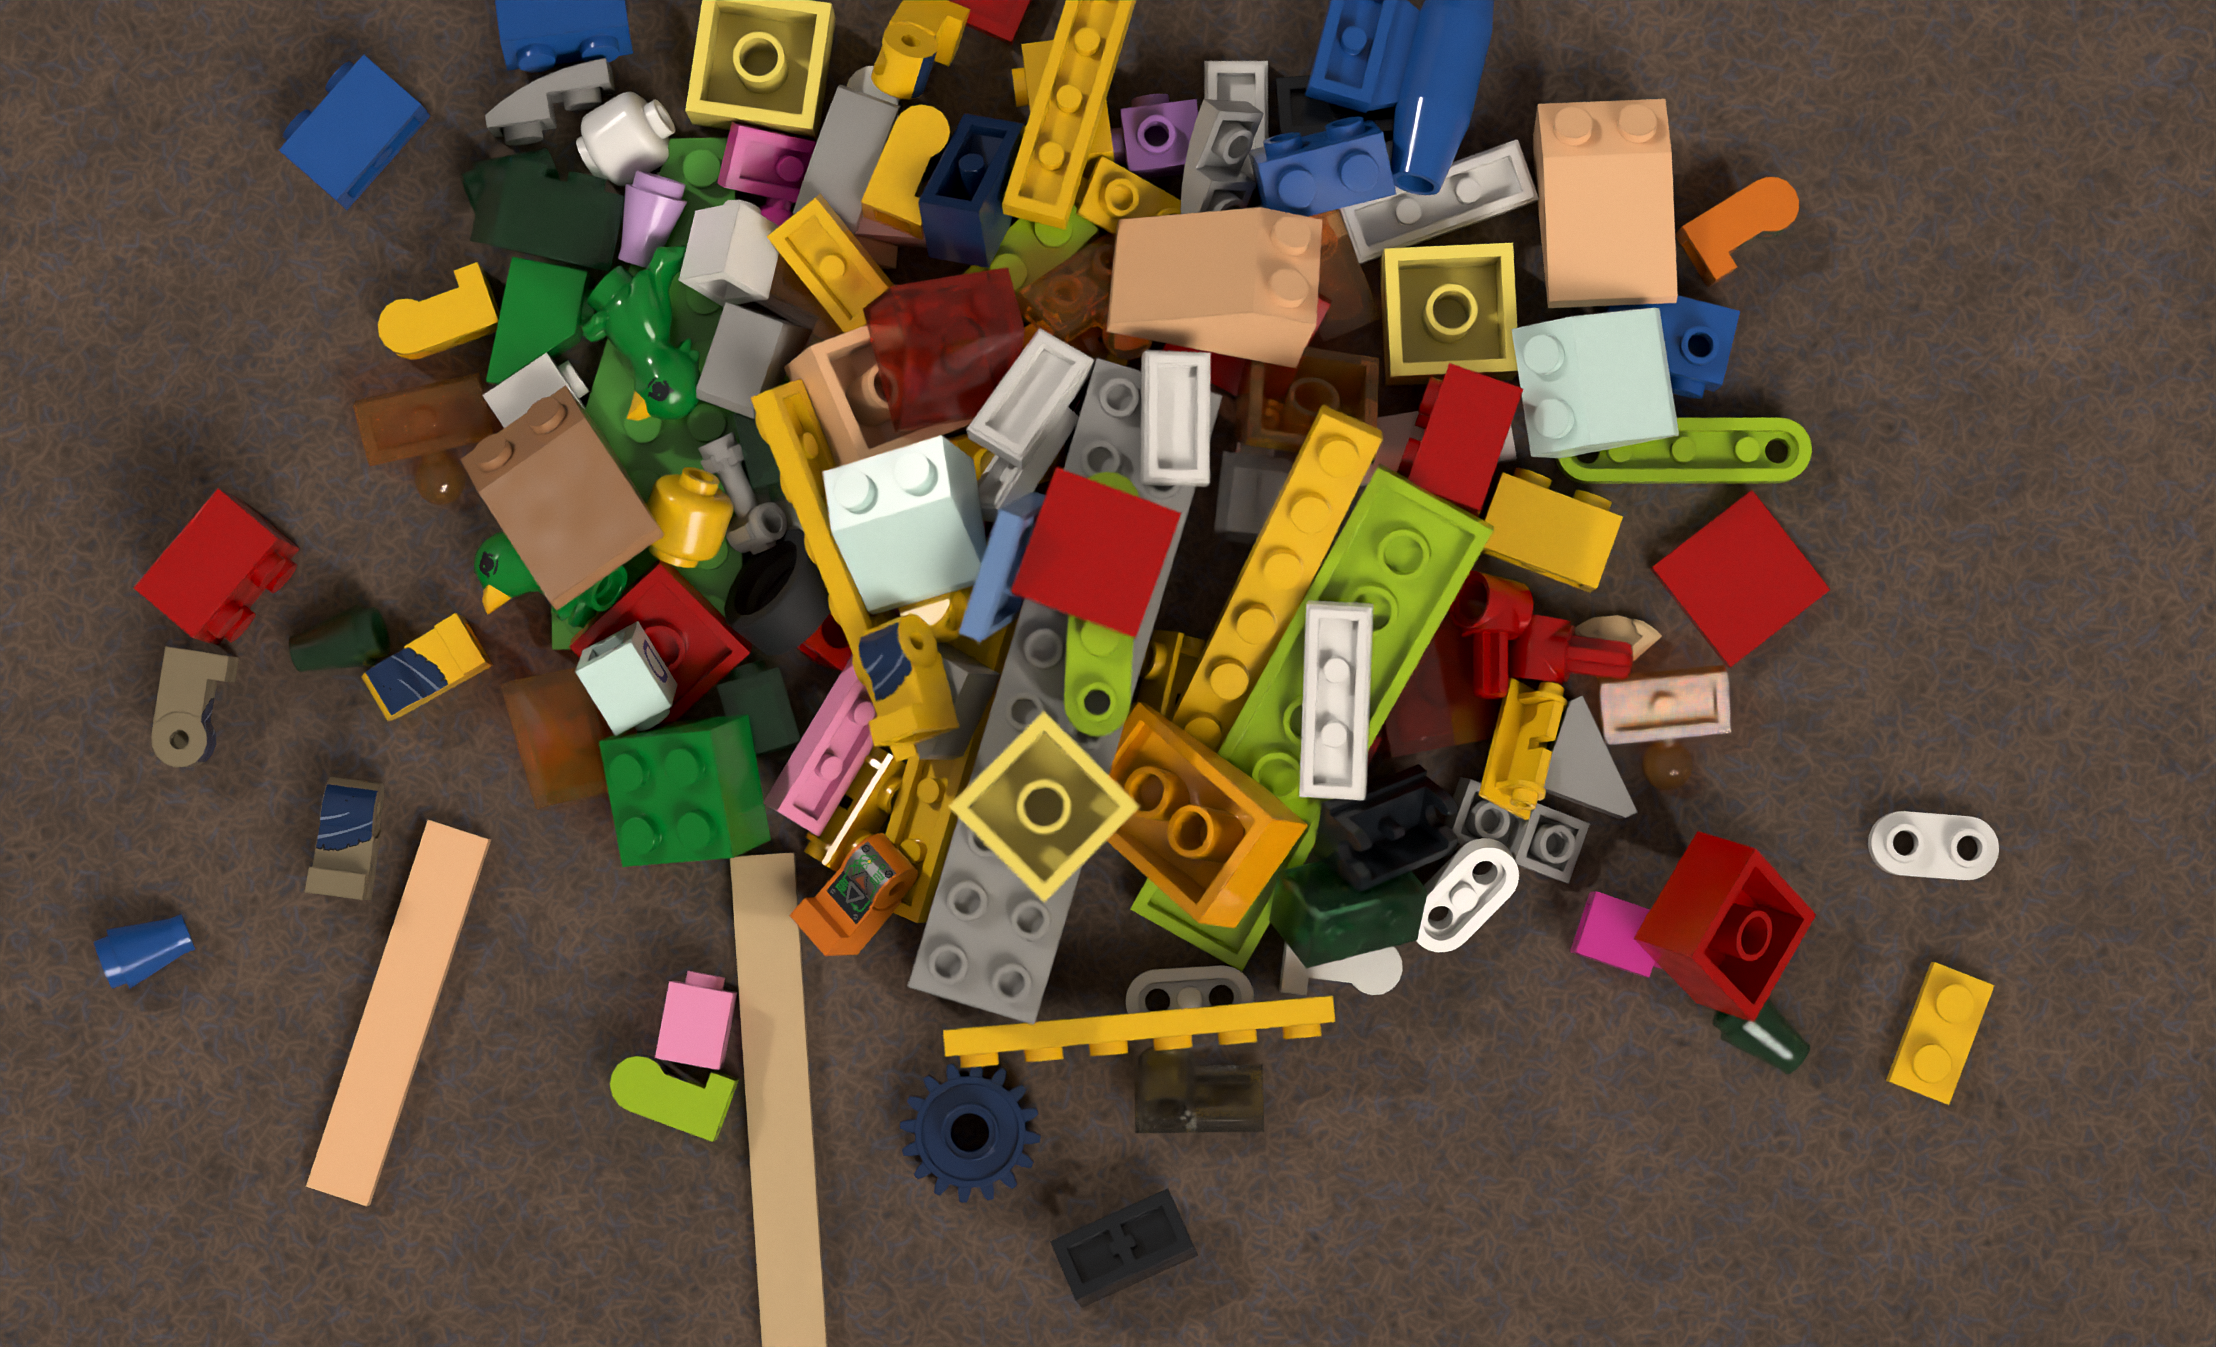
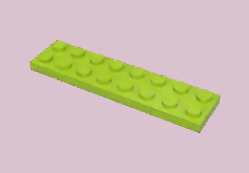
(1408, 560)

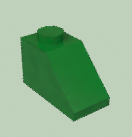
(538, 315)

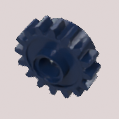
(970, 1166)

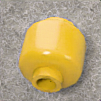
(691, 515)

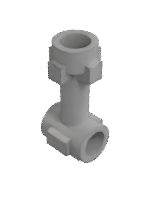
(754, 525)

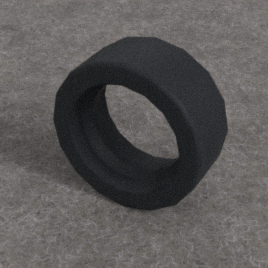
(778, 597)

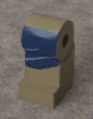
(185, 703)
(347, 839)

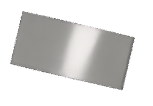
(531, 108)
(848, 153)
(1216, 155)
(1543, 843)

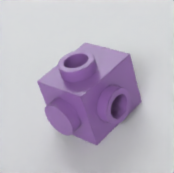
(1154, 135)

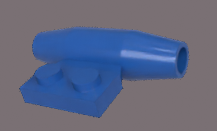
(1409, 60)

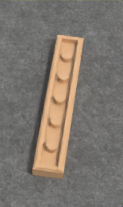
(398, 1013)

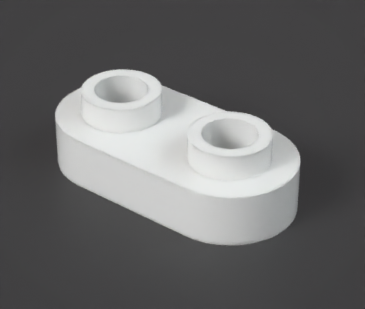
(1934, 845)
(1467, 895)
(1188, 986)

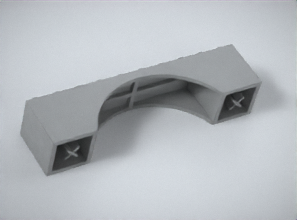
(987, 930)

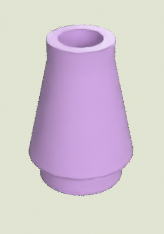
(649, 215)

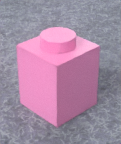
(696, 1021)

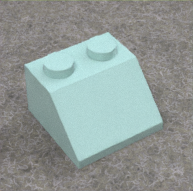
(1595, 382)
(908, 523)

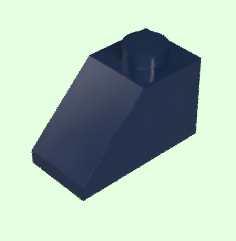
(967, 189)

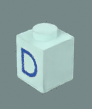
(627, 680)

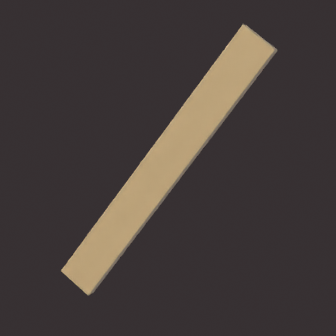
(778, 1101)

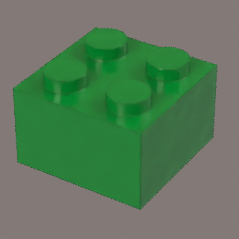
(685, 791)

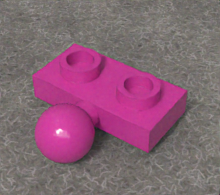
(766, 165)

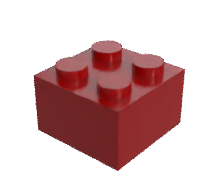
(1463, 436)
(219, 570)
(1725, 926)

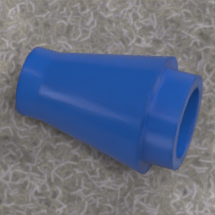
(142, 949)

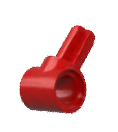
(1490, 614)
(1552, 650)

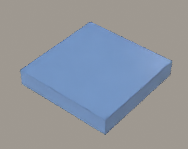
(991, 599)

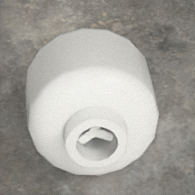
(625, 138)

